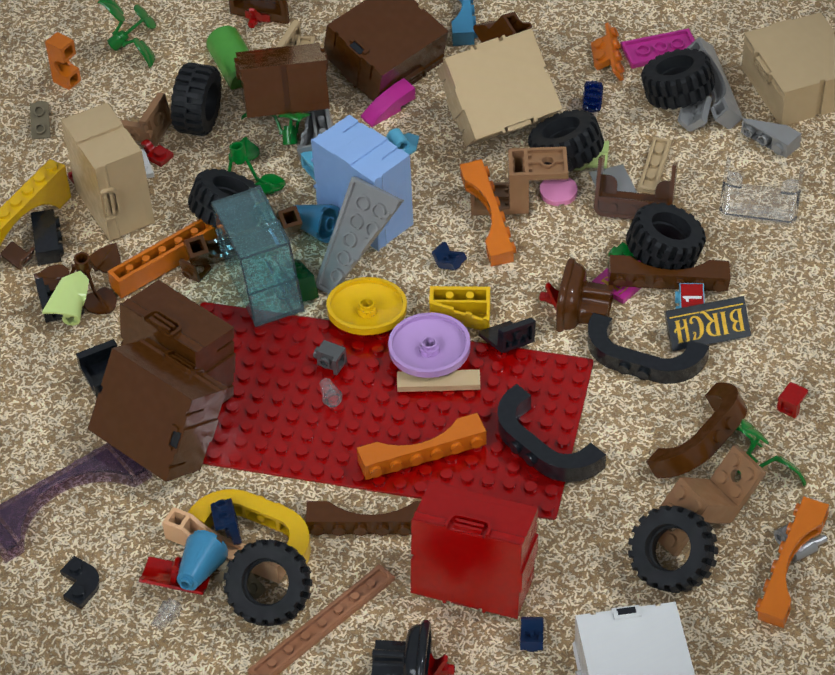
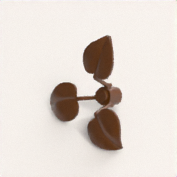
(103, 259)

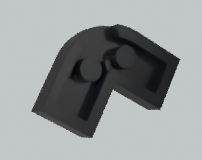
(85, 579)

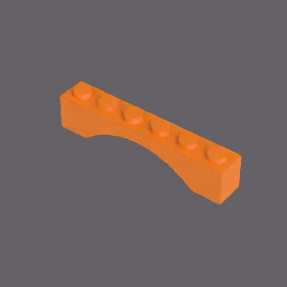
(476, 182)
(382, 458)
(808, 523)

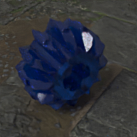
(592, 96)

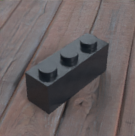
(47, 237)

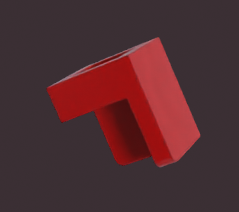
(791, 398)

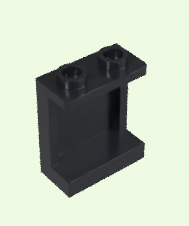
(94, 363)

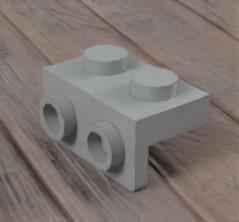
(695, 115)

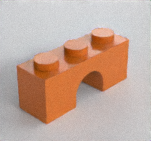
(59, 51)

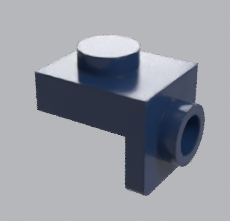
(448, 259)
(531, 633)

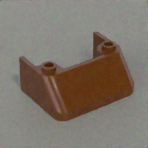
(622, 204)

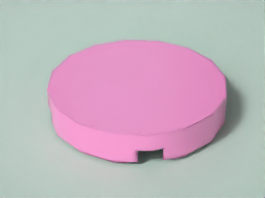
(558, 191)

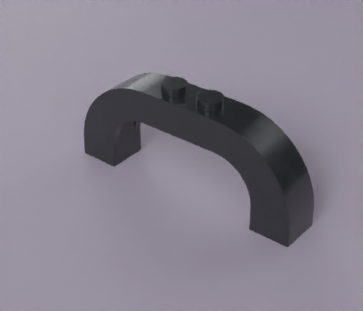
(642, 364)
(548, 462)

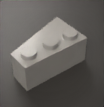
(315, 124)

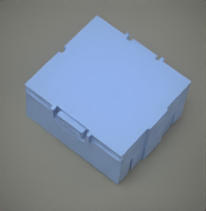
(361, 152)

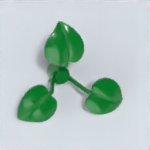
(120, 38)
(290, 132)
(247, 151)
(755, 437)

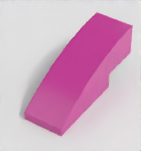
(389, 102)

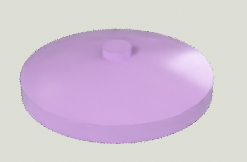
(429, 345)

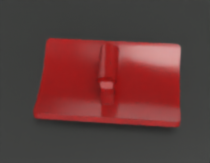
(164, 574)

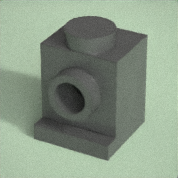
(330, 356)

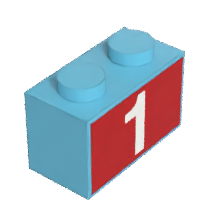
(689, 294)

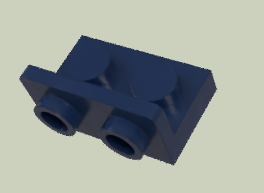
(226, 518)

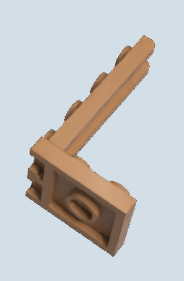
(153, 121)

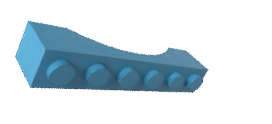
(463, 25)

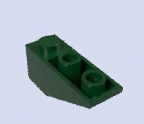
(306, 282)

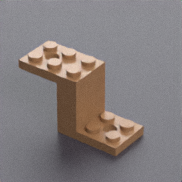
(525, 165)
(713, 498)

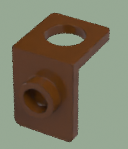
(16, 255)
(190, 271)

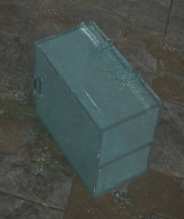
(258, 256)

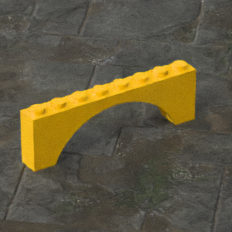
(45, 187)

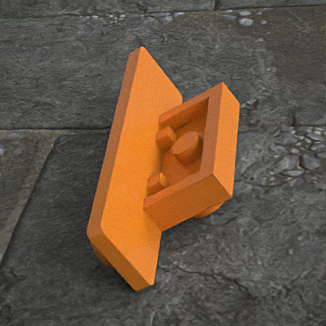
(606, 52)

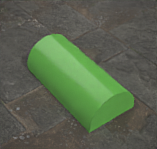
(222, 46)

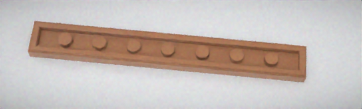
(323, 623)

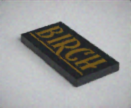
(707, 323)

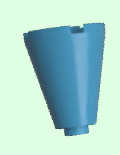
(318, 220)
(200, 558)

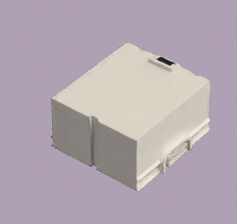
(632, 642)

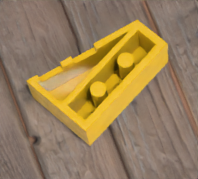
(465, 303)

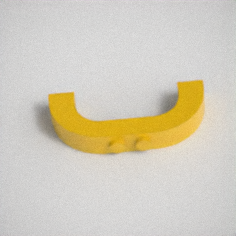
(260, 511)

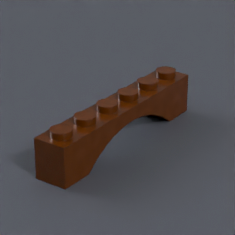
(628, 272)
(326, 518)

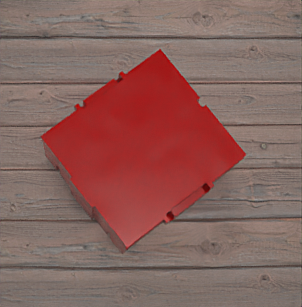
(473, 550)

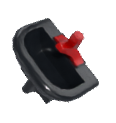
(410, 656)

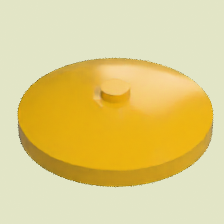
(366, 306)

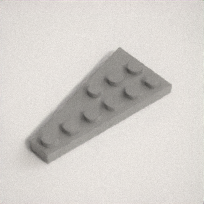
(359, 222)

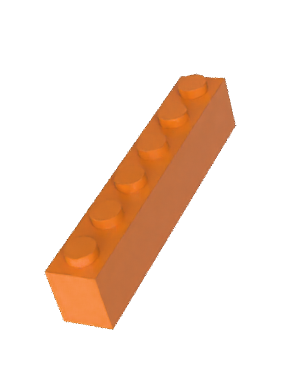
(156, 259)

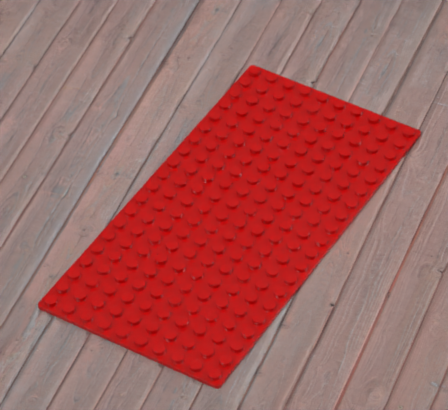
(287, 431)

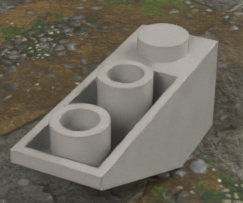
(775, 136)

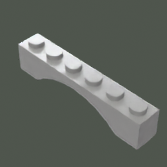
(724, 106)

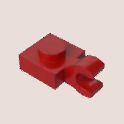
(157, 155)

